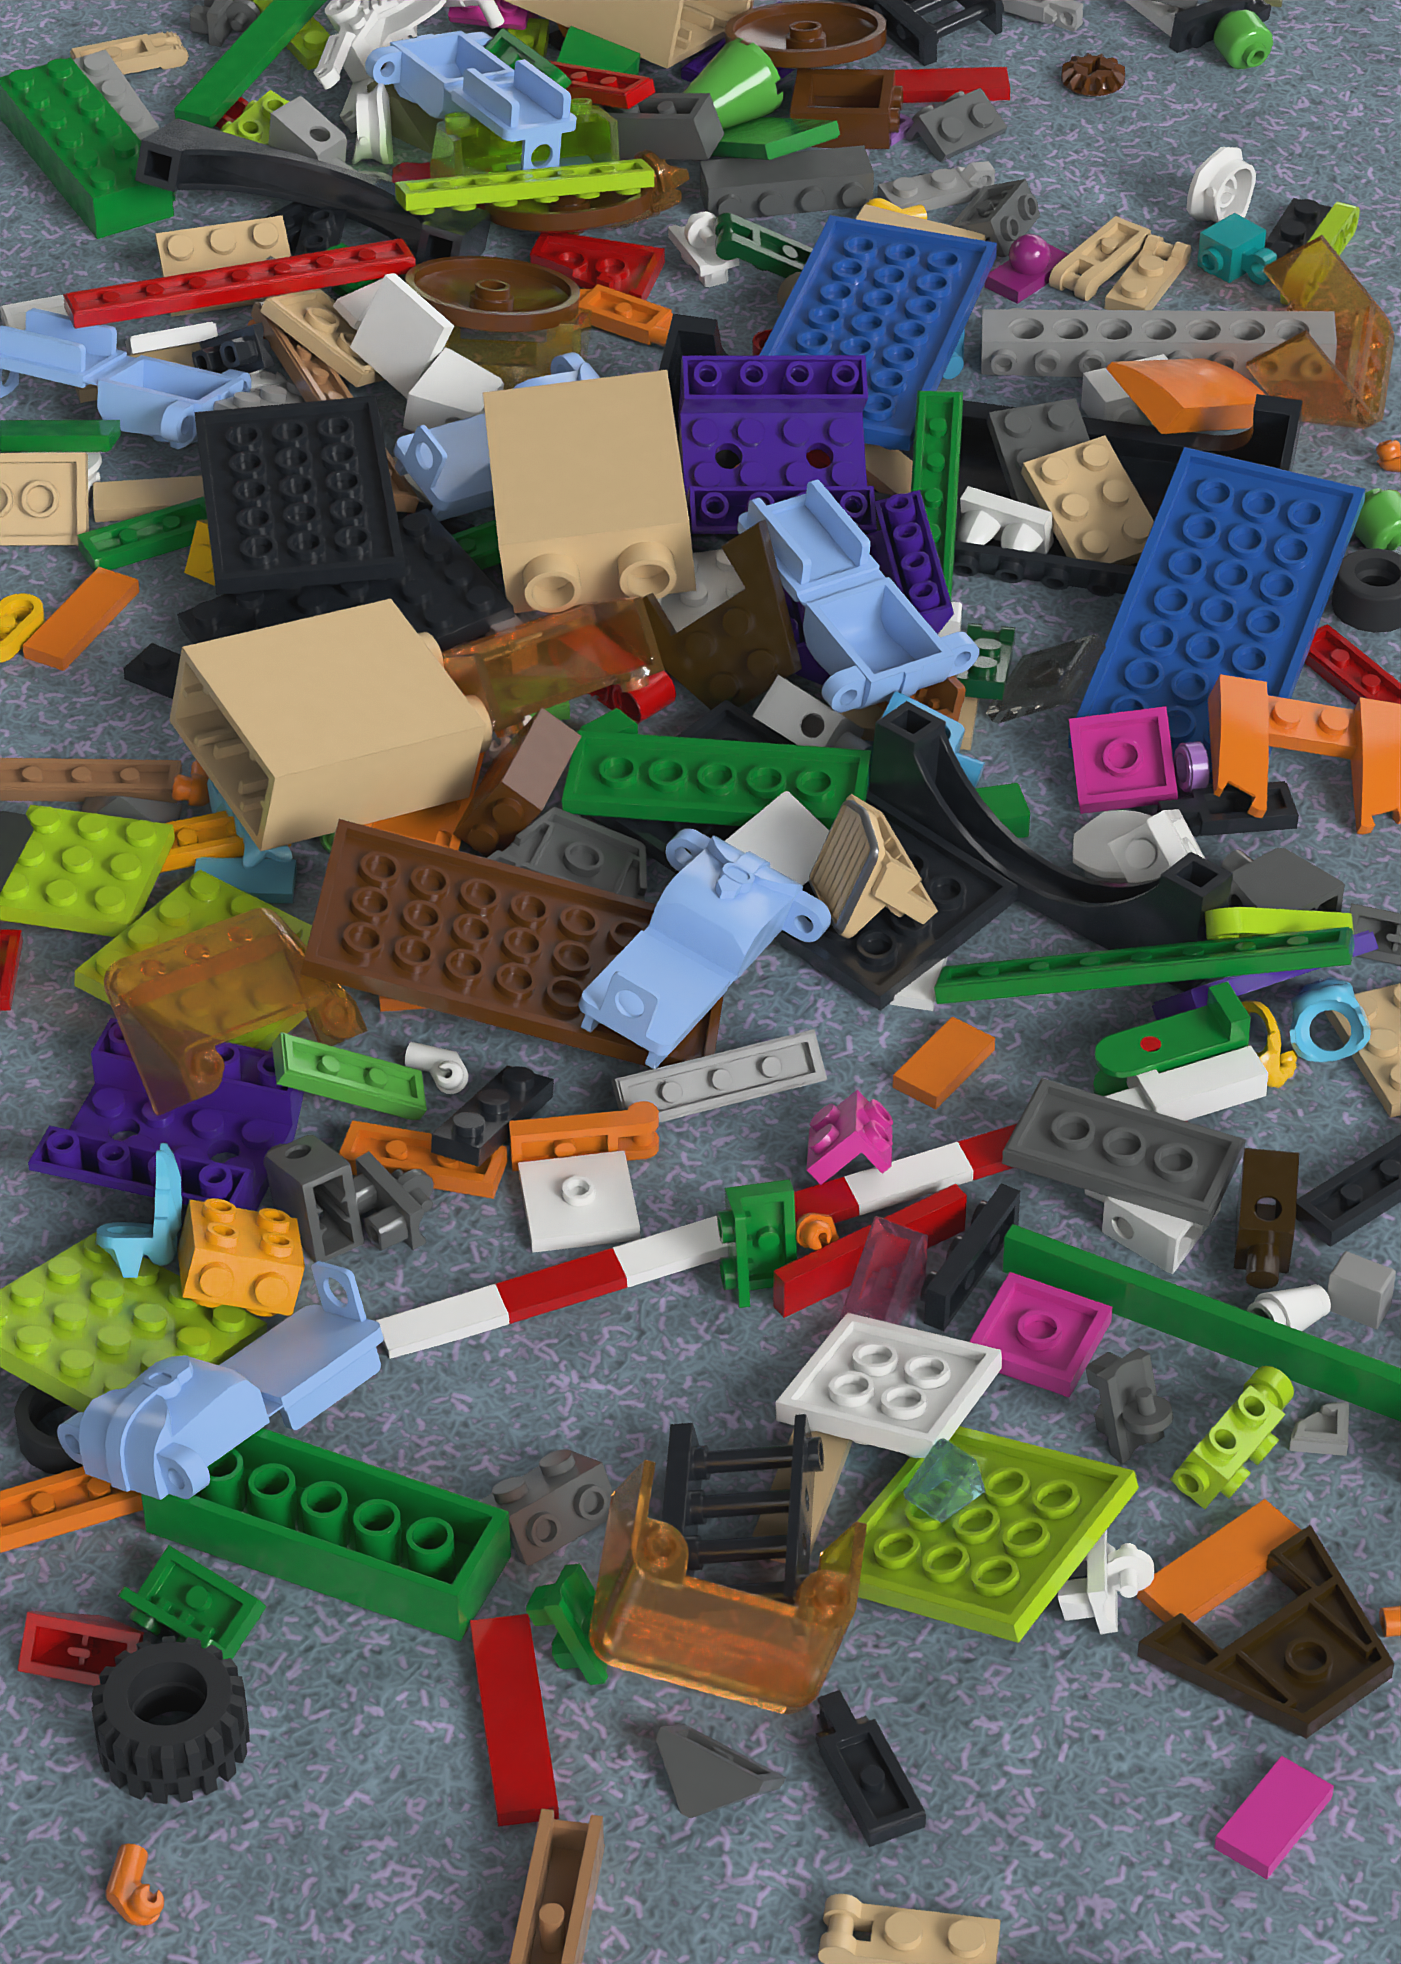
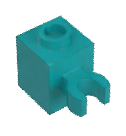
(1234, 249)

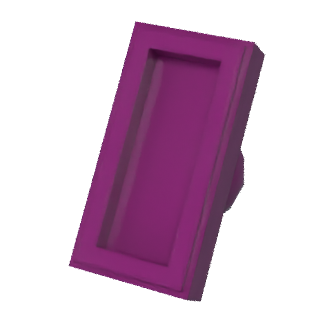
(1027, 268)

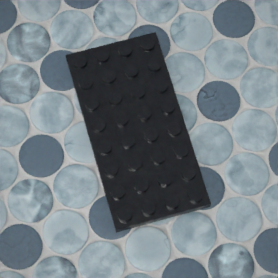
(889, 948)

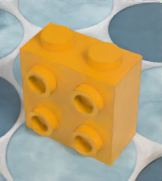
(240, 1257)

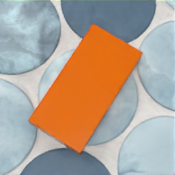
(944, 1062)

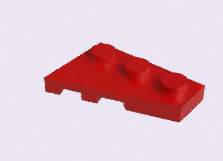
(599, 261)

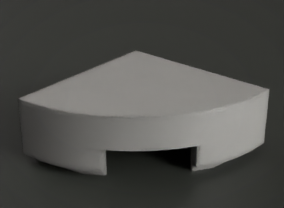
(1323, 1431)

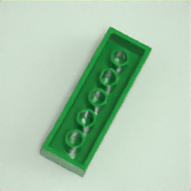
(81, 146)
(344, 1531)

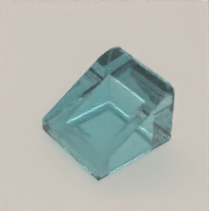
(945, 1481)

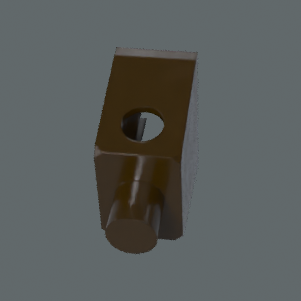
(1264, 1230)

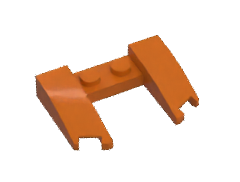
(1249, 721)

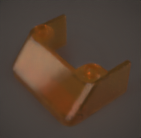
(1357, 385)
(708, 1634)

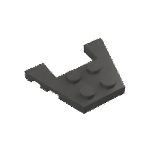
(580, 853)

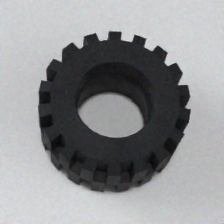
(178, 1755)

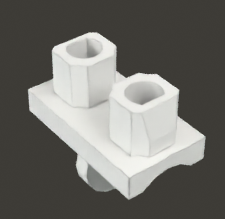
(697, 248)
(1106, 1572)

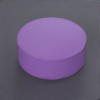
(1191, 766)

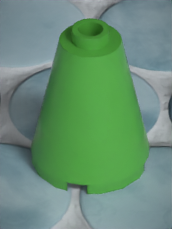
(740, 83)

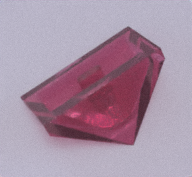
(888, 1273)

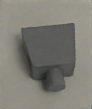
(1281, 882)
(313, 1179)

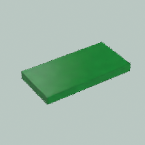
(774, 137)

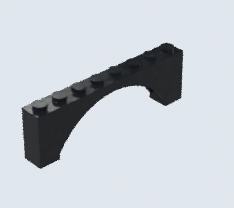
(207, 159)
(924, 780)

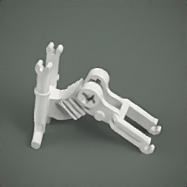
(372, 25)

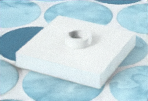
(578, 1201)

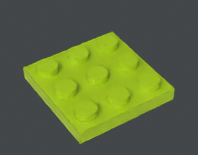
(85, 871)

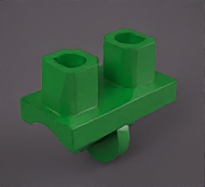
(570, 1608)

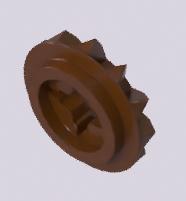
(1107, 79)

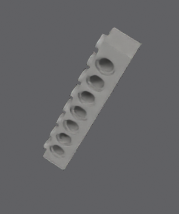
(1088, 340)

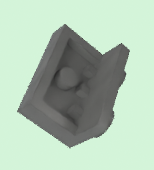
(957, 124)
(553, 1503)

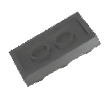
(1032, 433)

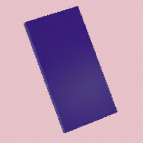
(1243, 984)

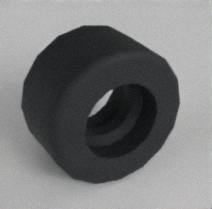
(1369, 590)

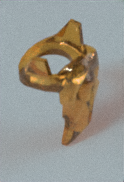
(664, 192)

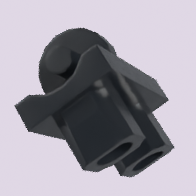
(236, 350)

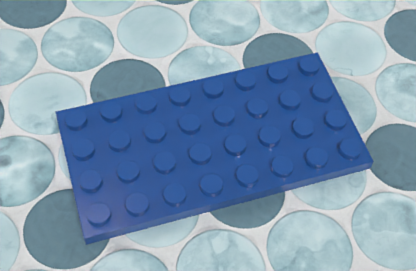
(887, 297)
(1223, 589)

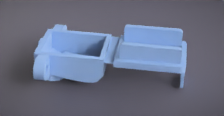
(460, 75)
(141, 392)
(453, 458)
(854, 615)
(698, 942)
(192, 1412)

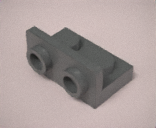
(1001, 213)

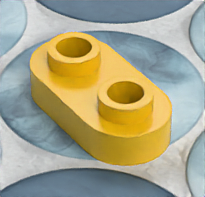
(19, 619)

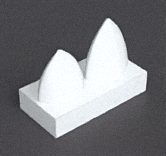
(1003, 519)

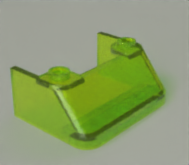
(470, 148)

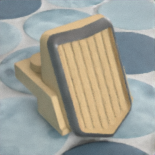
(866, 870)

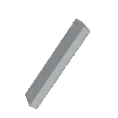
(725, 1077)

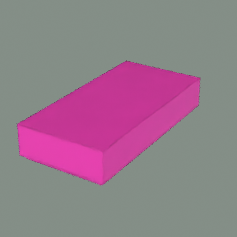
(1274, 1817)

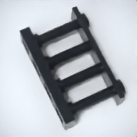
(921, 37)
(688, 1506)

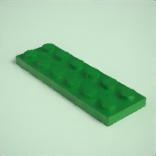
(707, 778)

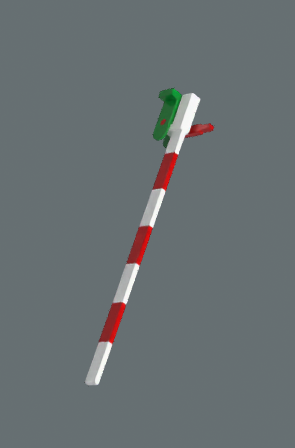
(1167, 1066)

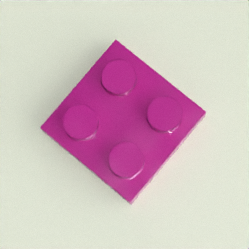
(1123, 760)
(1043, 1332)

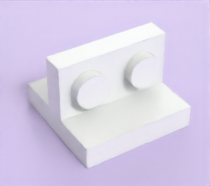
(1154, 846)

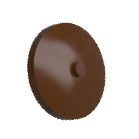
(810, 32)
(571, 213)
(495, 293)

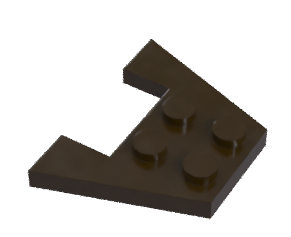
(742, 642)
(1297, 1663)

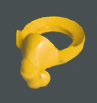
(1278, 1065)

